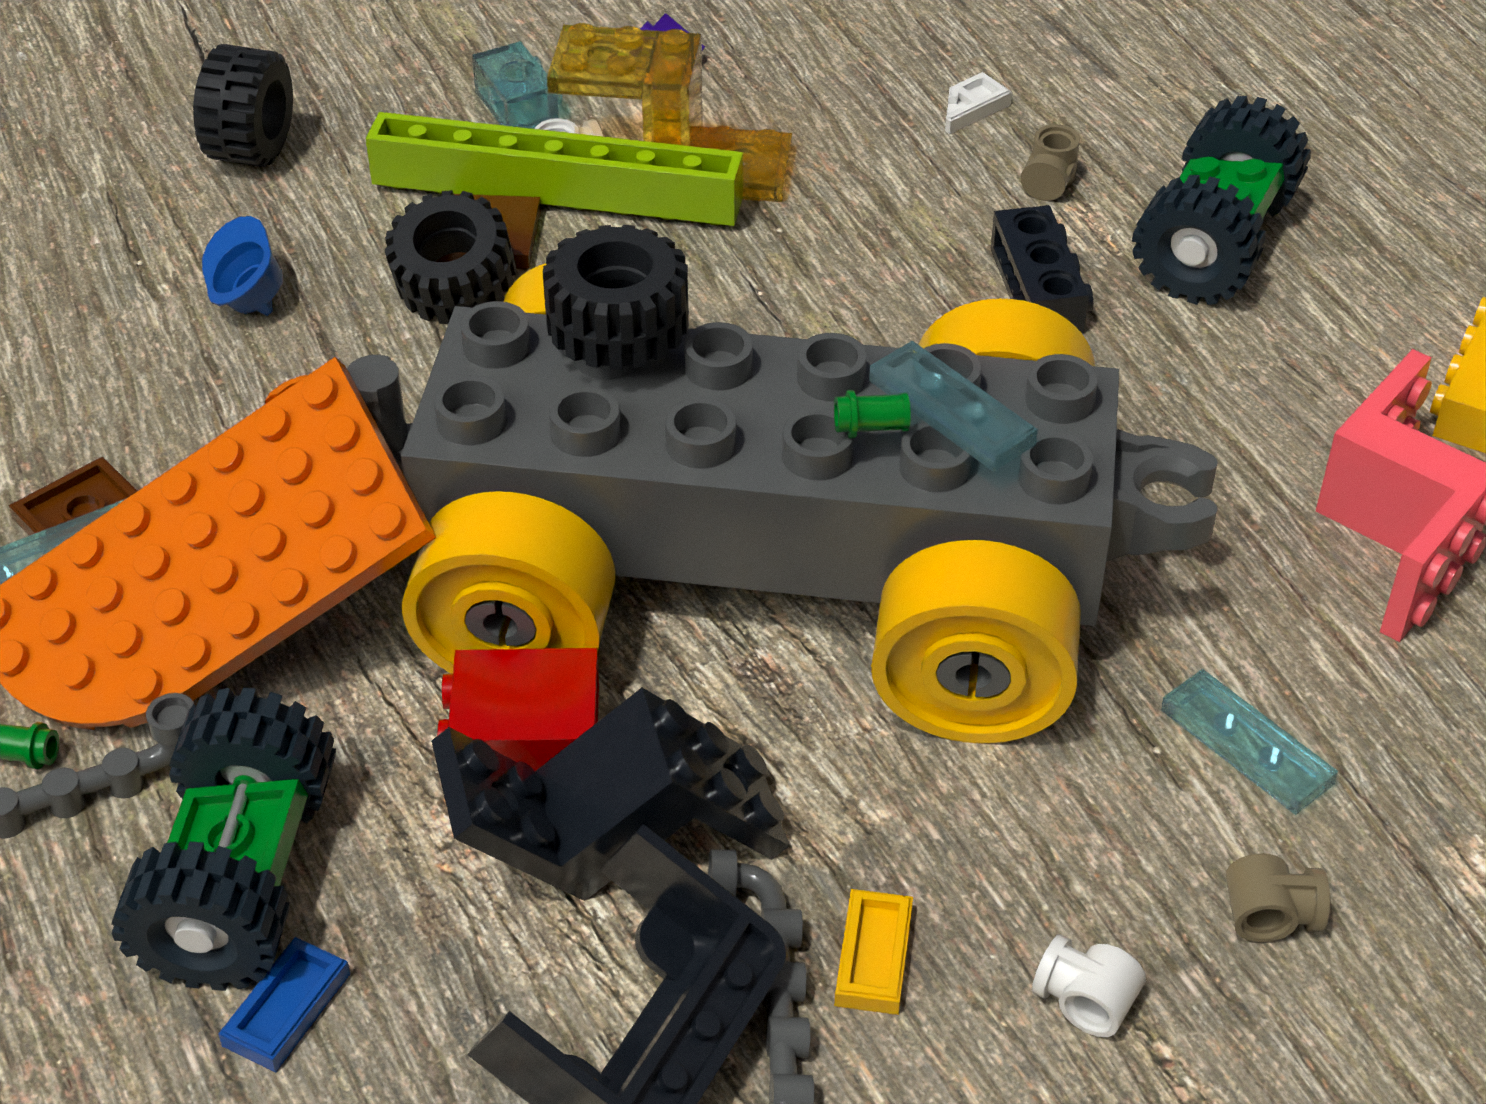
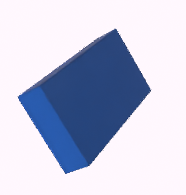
(284, 1004)

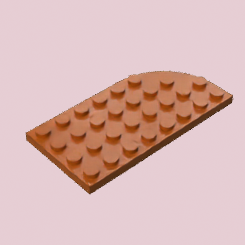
(211, 560)

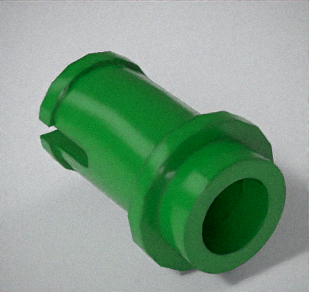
(871, 413)
(31, 745)

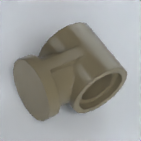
(1052, 162)
(1272, 902)

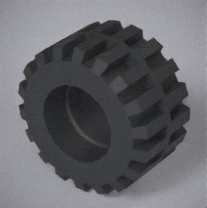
(243, 105)
(441, 228)
(616, 296)

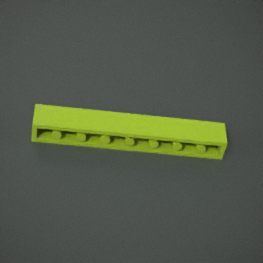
(557, 167)

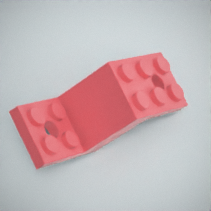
(1407, 494)

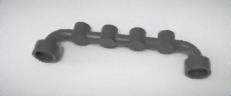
(120, 771)
(785, 1035)

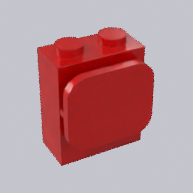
(523, 699)

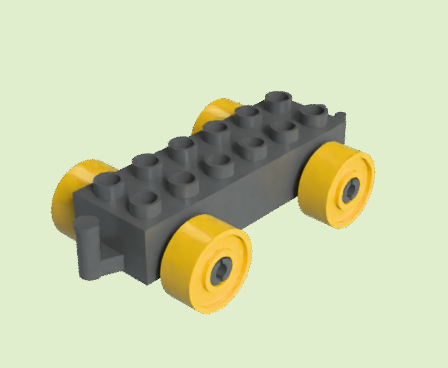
(736, 479)

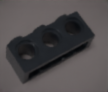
(1038, 263)

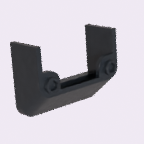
(714, 972)

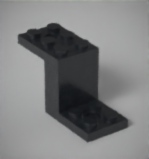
(627, 770)

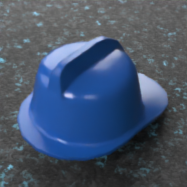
(242, 267)

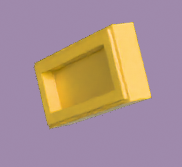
(874, 952)

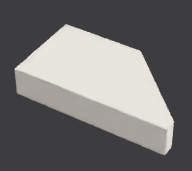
(975, 100)

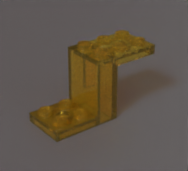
(667, 77)

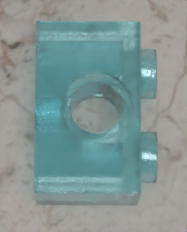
(514, 86)

